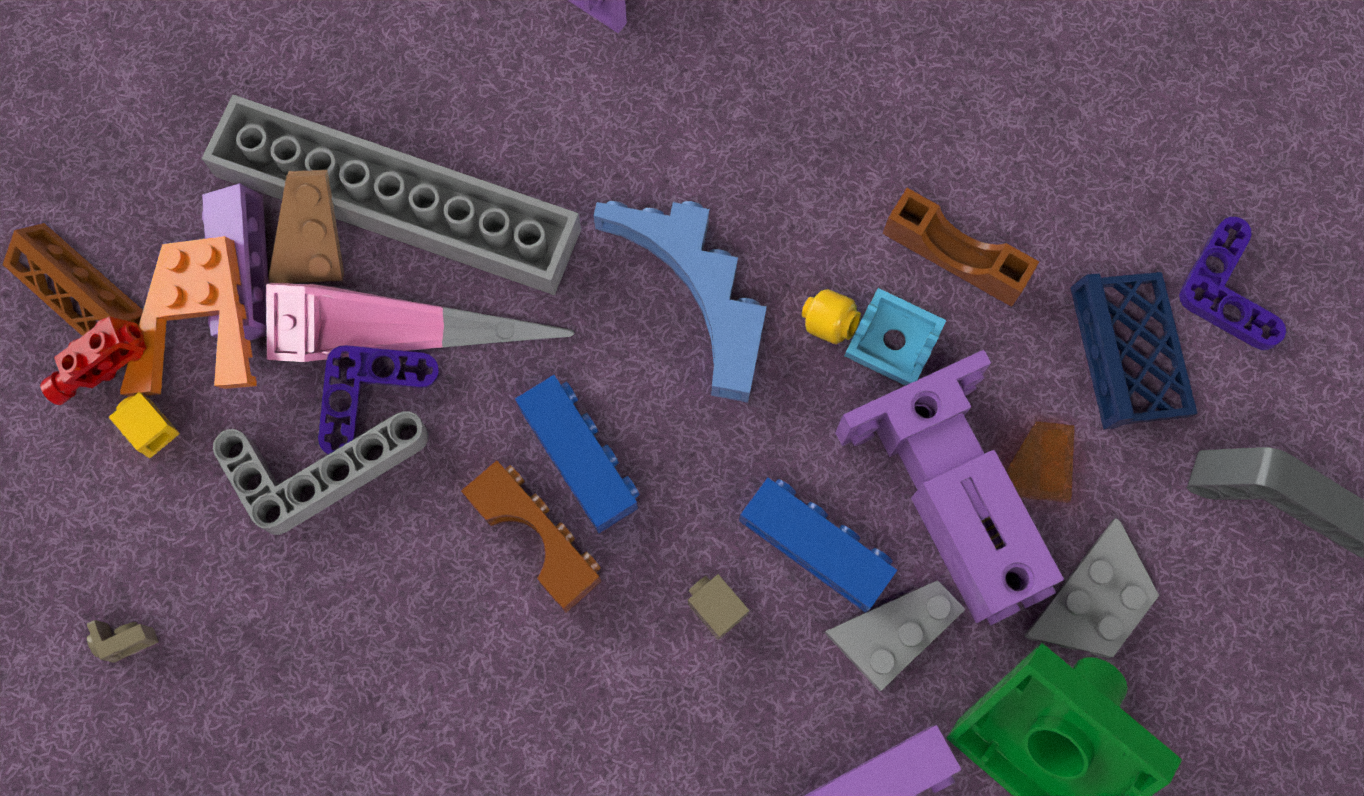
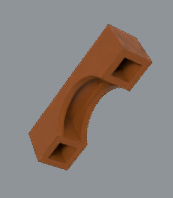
(990, 267)
(501, 499)

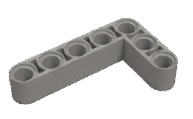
(320, 474)

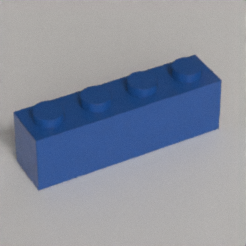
(577, 454)
(818, 544)

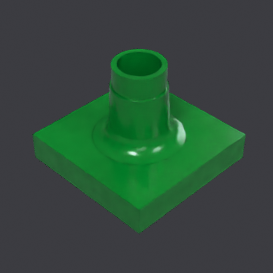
(1063, 732)

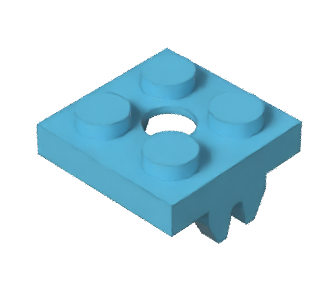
(892, 313)

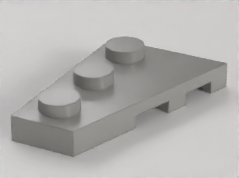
(896, 632)

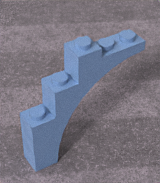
(710, 276)

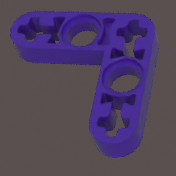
(1214, 287)
(360, 374)

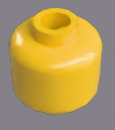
(831, 316)

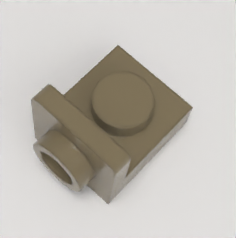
(127, 640)

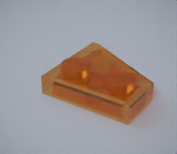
(1044, 463)

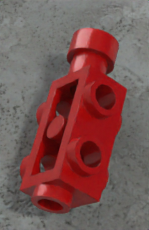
(94, 358)

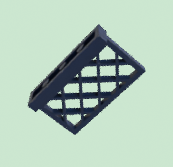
(1104, 357)

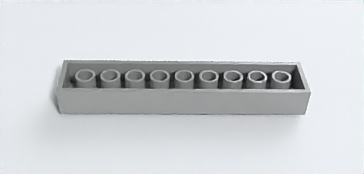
(398, 194)

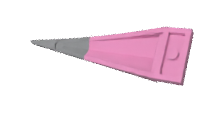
(314, 319)

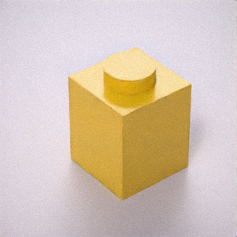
(143, 424)

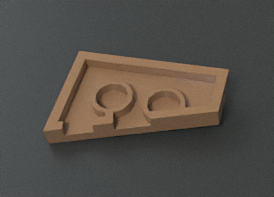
(306, 232)

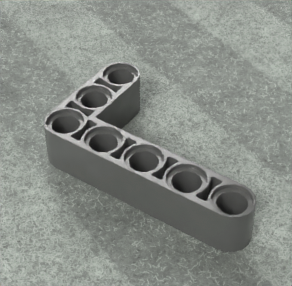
(1285, 484)

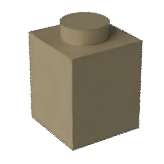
(716, 605)

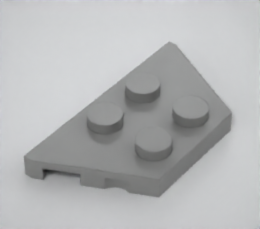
(1099, 599)

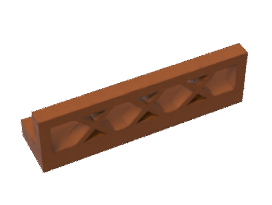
(71, 278)

